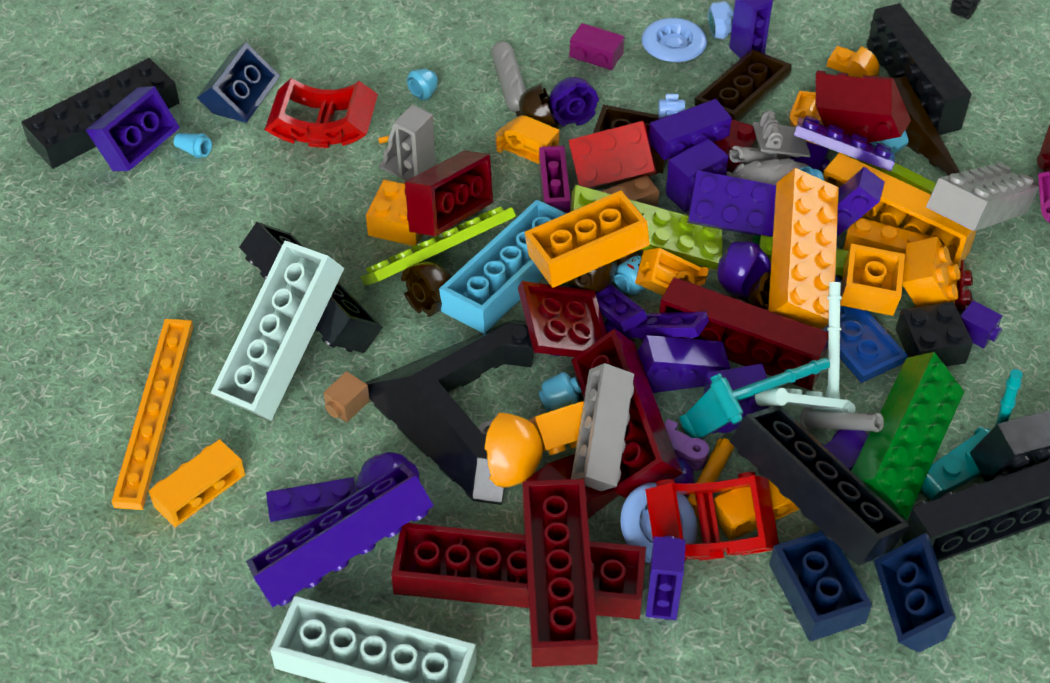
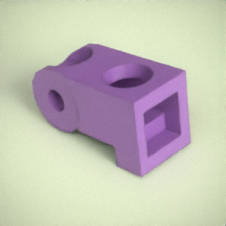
(692, 450)

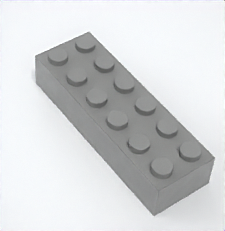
(983, 196)

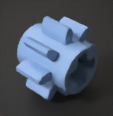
(670, 105)

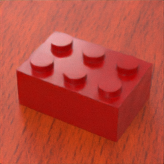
(613, 156)

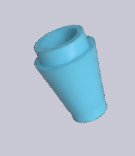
(194, 144)

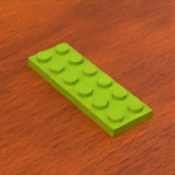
(667, 230)
(431, 247)

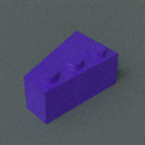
(680, 362)

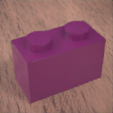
(596, 46)

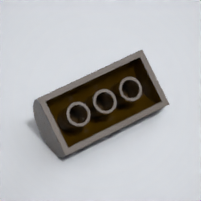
(746, 83)

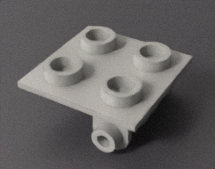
(778, 138)

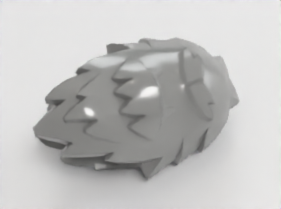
(766, 171)

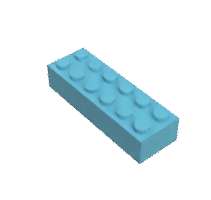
(490, 280)

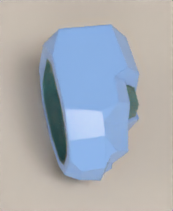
(720, 19)

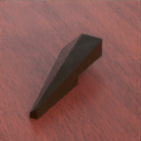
(921, 132)

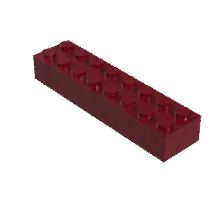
(492, 569)

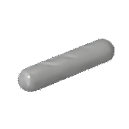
(508, 74)

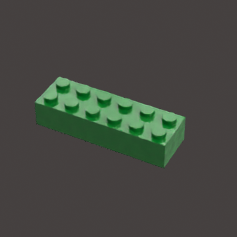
(914, 426)

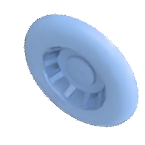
(669, 40)
(636, 520)

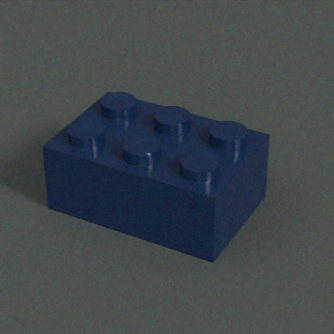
(819, 585)

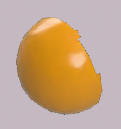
(512, 449)

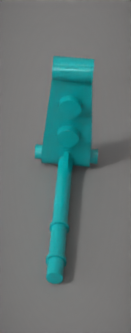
(721, 403)
(958, 465)

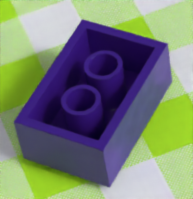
(133, 128)

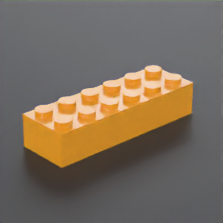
(905, 208)
(803, 248)

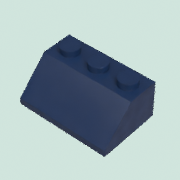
(239, 85)
(916, 594)

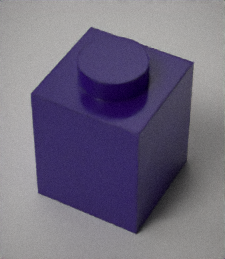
(981, 324)

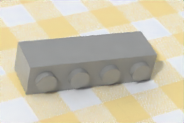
(603, 427)

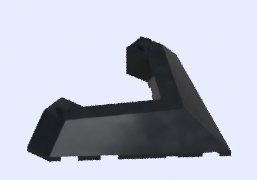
(433, 421)

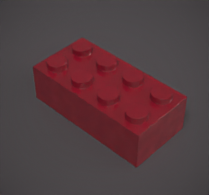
(448, 193)

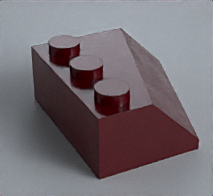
(861, 105)

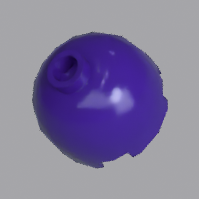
(573, 101)

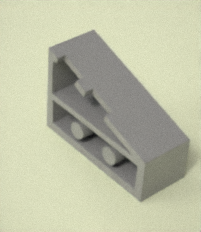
(410, 144)

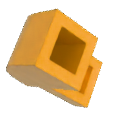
(854, 63)

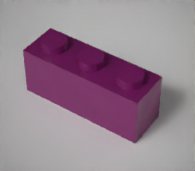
(554, 177)

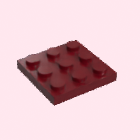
(561, 318)

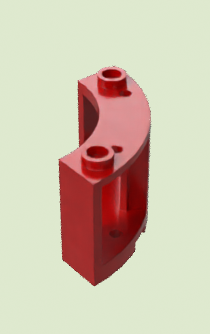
(356, 98)
(666, 520)

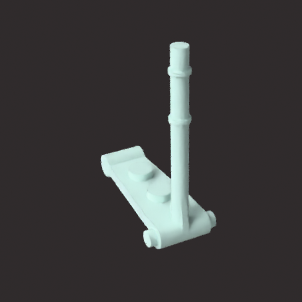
(814, 399)

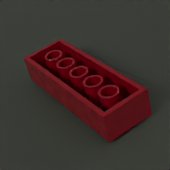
(750, 332)
(648, 448)
(559, 573)

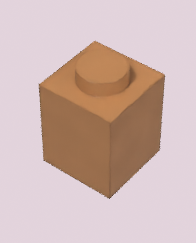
(346, 397)

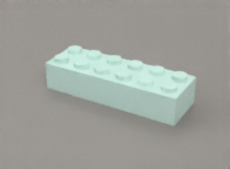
(278, 330)
(359, 648)

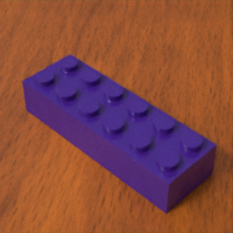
(339, 535)

